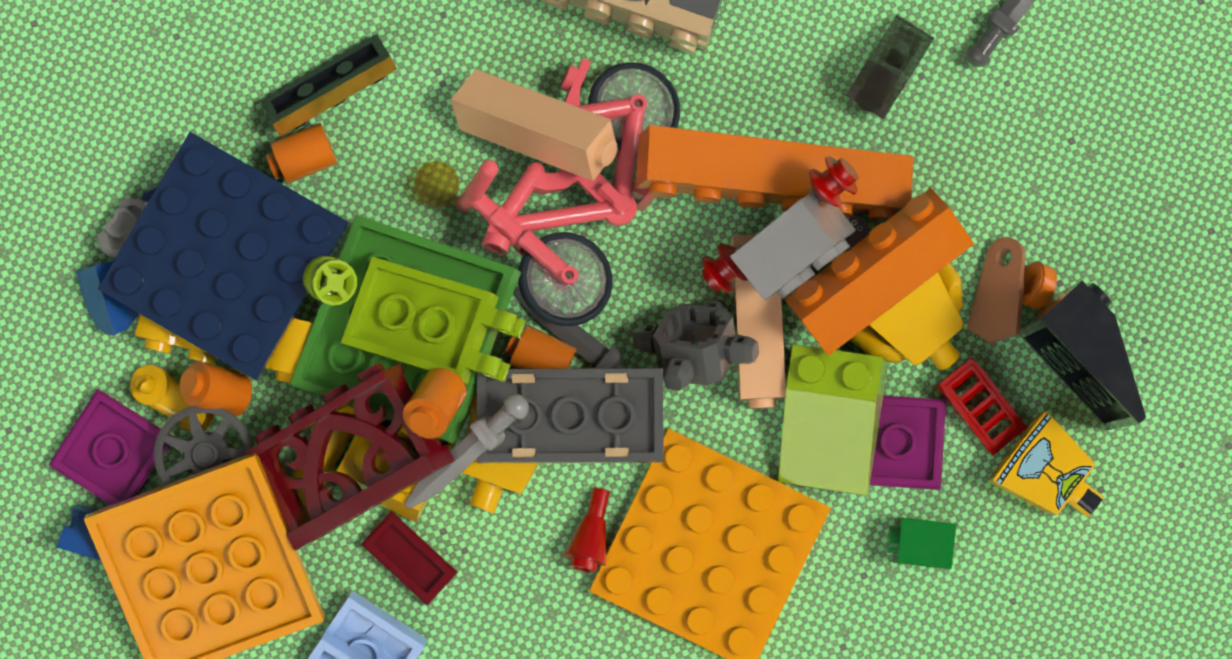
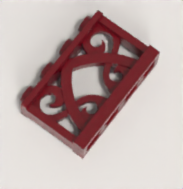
(324, 510)

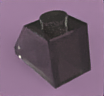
(889, 67)

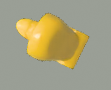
(161, 391)

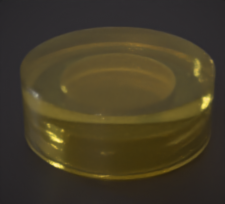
(437, 184)

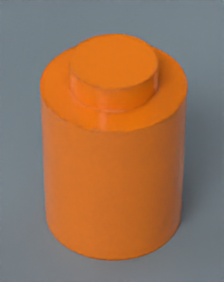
(301, 154)
(539, 351)
(215, 387)
(434, 403)

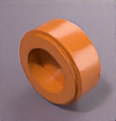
(1038, 285)

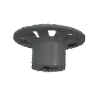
(203, 448)

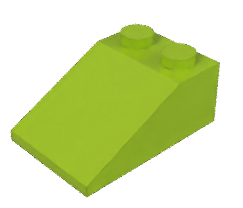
(831, 419)

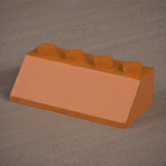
(879, 271)

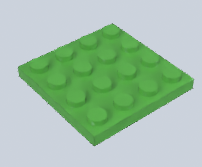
(329, 363)

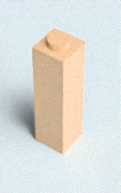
(534, 124)
(761, 320)

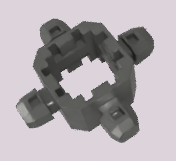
(701, 364)

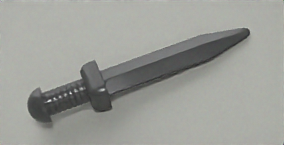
(1001, 25)
(586, 345)

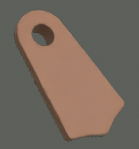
(1000, 292)

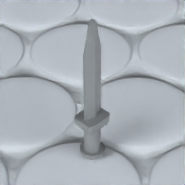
(485, 434)

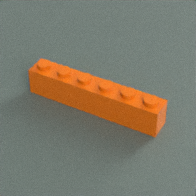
(765, 171)

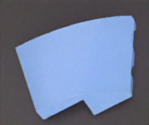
(367, 632)

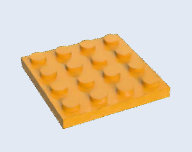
(710, 549)
(205, 564)

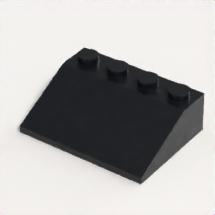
(1086, 351)

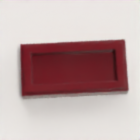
(409, 558)

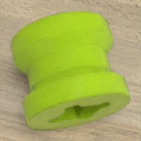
(338, 285)

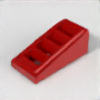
(957, 377)

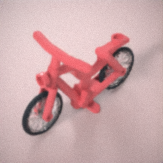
(564, 273)

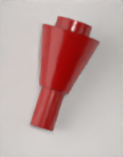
(588, 542)

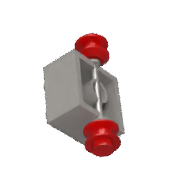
(801, 237)

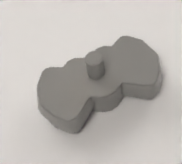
(119, 228)

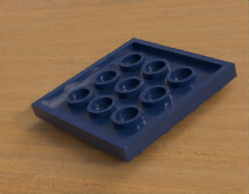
(222, 255)

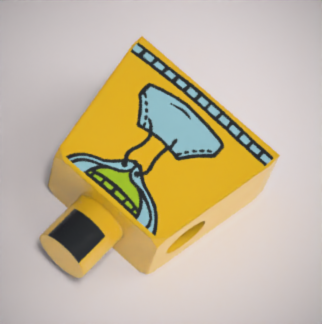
(1048, 470)

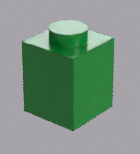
(922, 542)

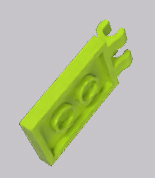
(427, 321)

